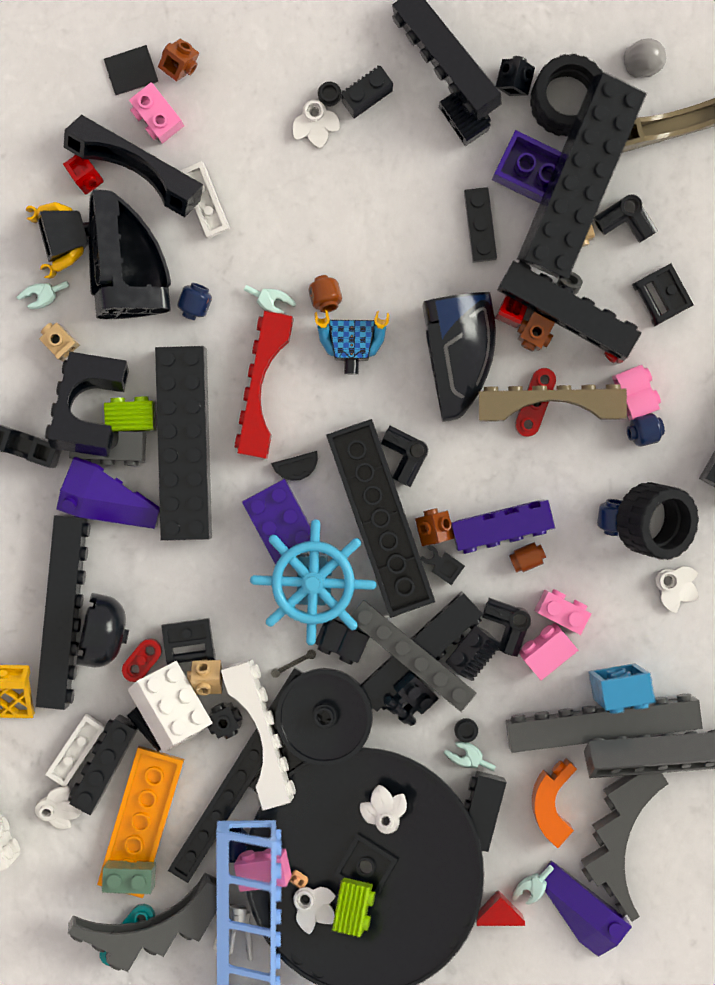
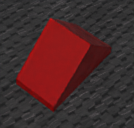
(511, 312)
(499, 912)

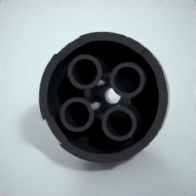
(102, 632)

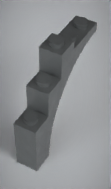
(608, 862)
(156, 934)

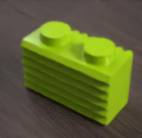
(130, 416)
(353, 907)

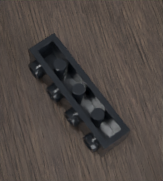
(104, 764)

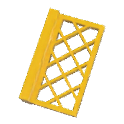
(15, 678)

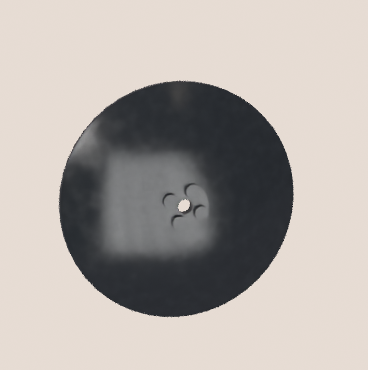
(421, 874)

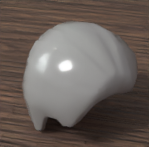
(645, 58)

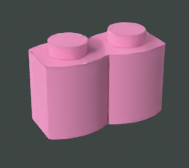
(640, 396)

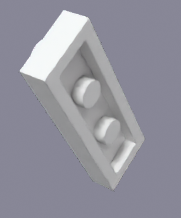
(209, 207)
(75, 750)

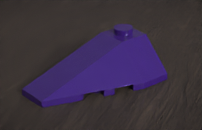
(97, 496)
(588, 916)

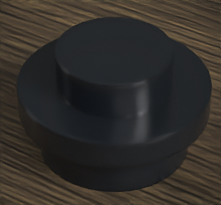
(329, 93)
(466, 730)

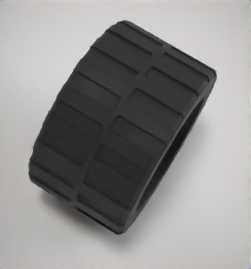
(563, 66)
(678, 526)

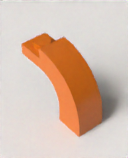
(543, 802)

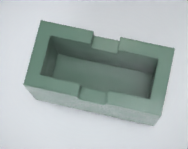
(128, 877)

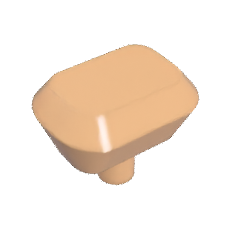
(298, 879)

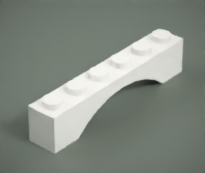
(244, 685)

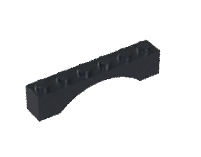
(95, 142)

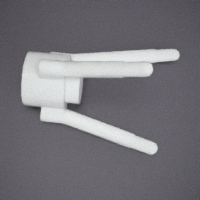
(239, 914)

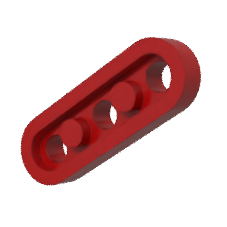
(533, 413)

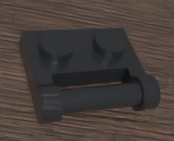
(669, 290)
(187, 634)

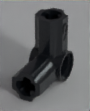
(615, 215)
(402, 443)
(513, 634)

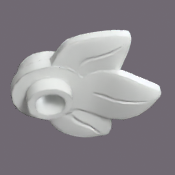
(316, 127)
(679, 589)
(383, 806)
(59, 807)
(316, 910)

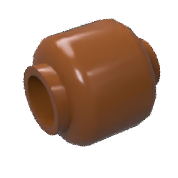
(325, 293)

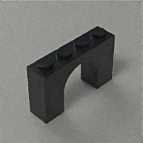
(80, 374)

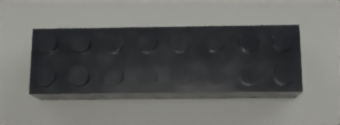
(581, 175)
(183, 443)
(380, 518)

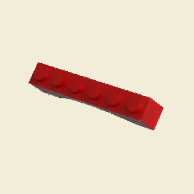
(274, 335)

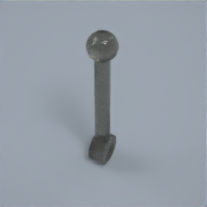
(311, 654)

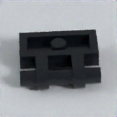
(417, 695)

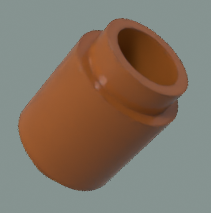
(527, 557)

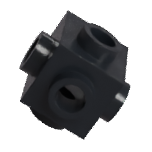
(515, 76)
(228, 713)

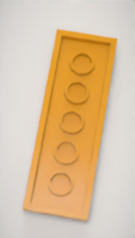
(144, 808)

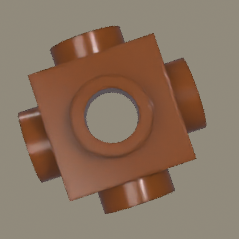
(178, 59)
(543, 328)
(434, 527)

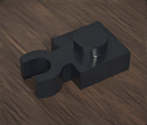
(445, 566)

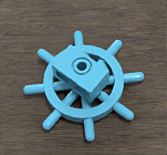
(312, 582)

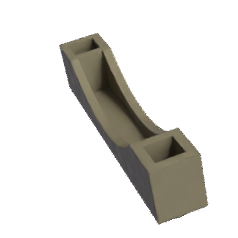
(671, 125)
(603, 403)

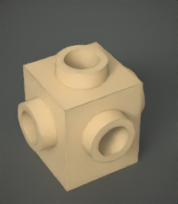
(206, 677)

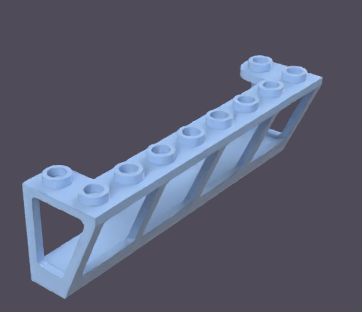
(223, 837)

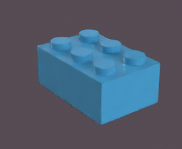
(622, 687)

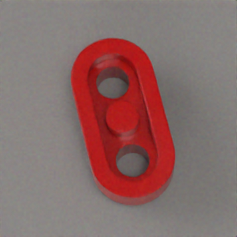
(142, 660)

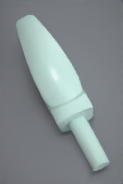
(45, 293)
(267, 298)
(472, 757)
(535, 884)

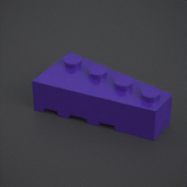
(502, 525)

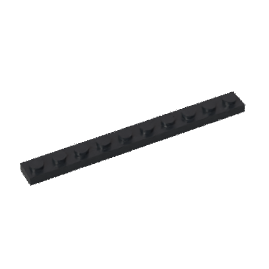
(224, 800)

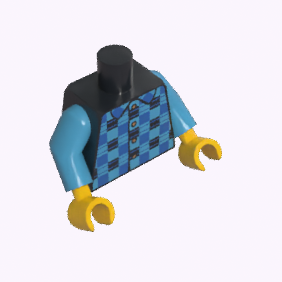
(351, 339)

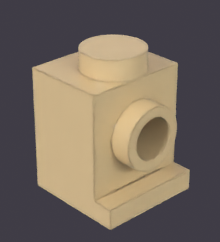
(64, 346)

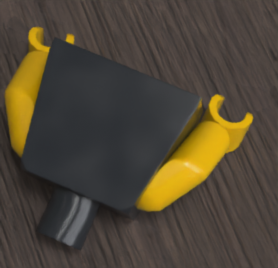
(61, 233)

